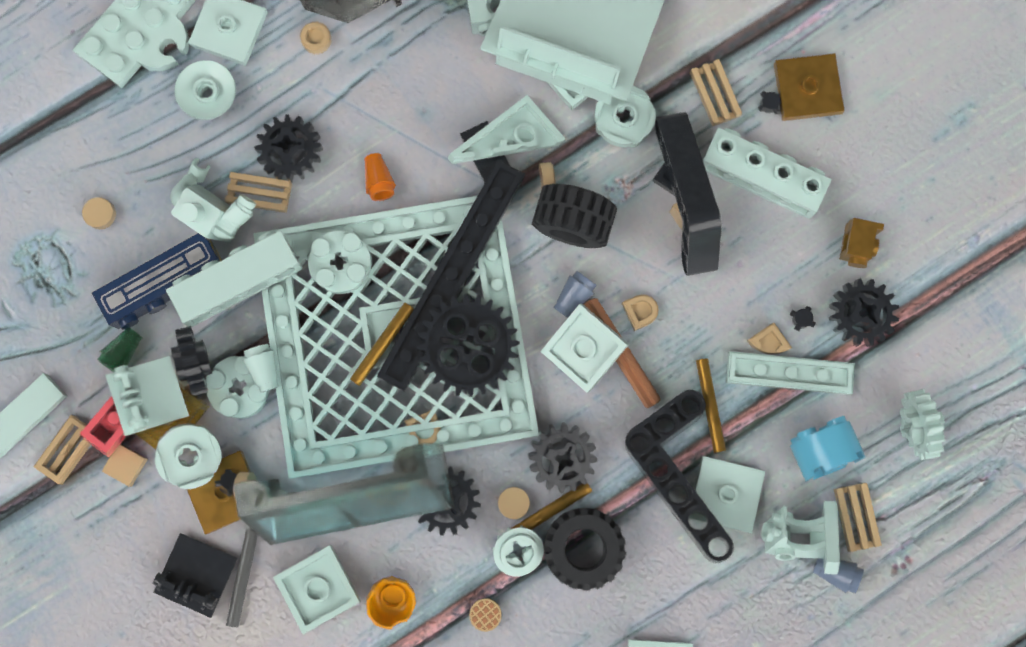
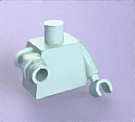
(206, 211)

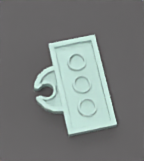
(135, 36)

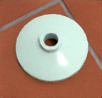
(196, 80)

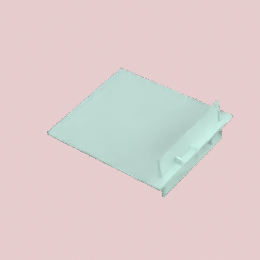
(574, 43)

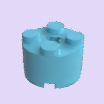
(827, 449)

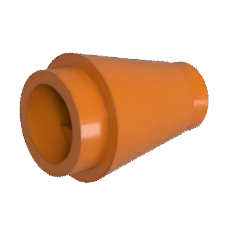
(378, 178)

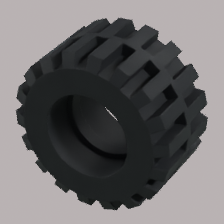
(574, 215)
(612, 556)

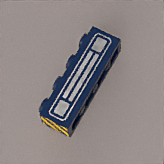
(145, 286)

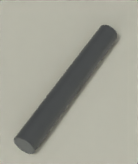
(242, 578)

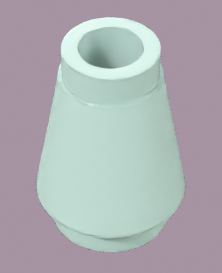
(262, 367)

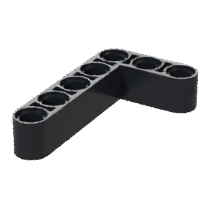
(692, 193)
(674, 477)

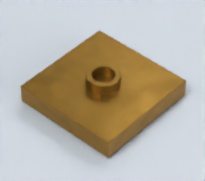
(809, 87)
(211, 504)

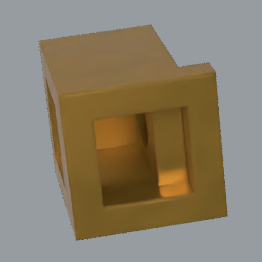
(860, 242)

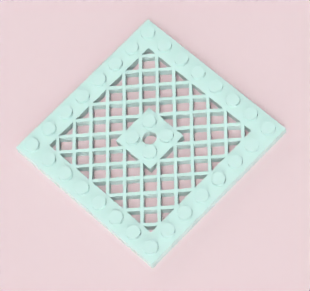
(285, 336)

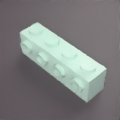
(766, 173)
(234, 278)

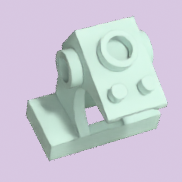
(822, 531)

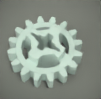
(922, 424)

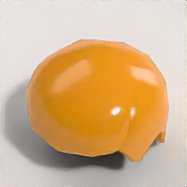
(390, 602)

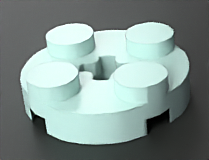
(629, 133)
(325, 251)
(220, 393)
(179, 472)

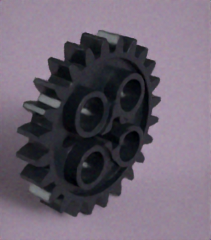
(473, 317)

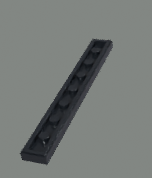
(453, 270)

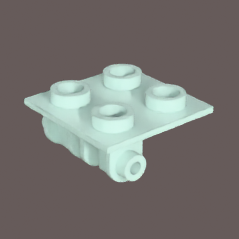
(146, 395)

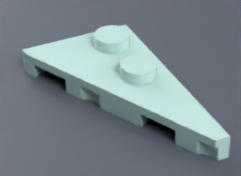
(514, 131)

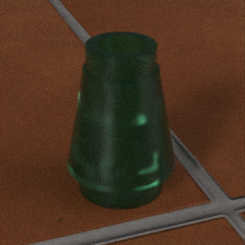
(120, 349)

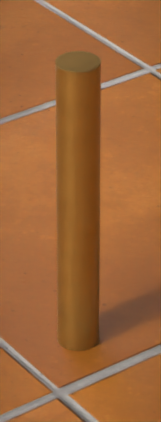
(382, 344)
(710, 405)
(555, 507)

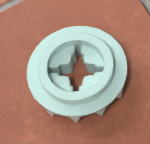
(531, 554)

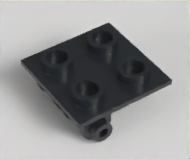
(195, 575)

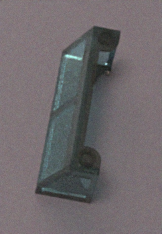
(413, 489)

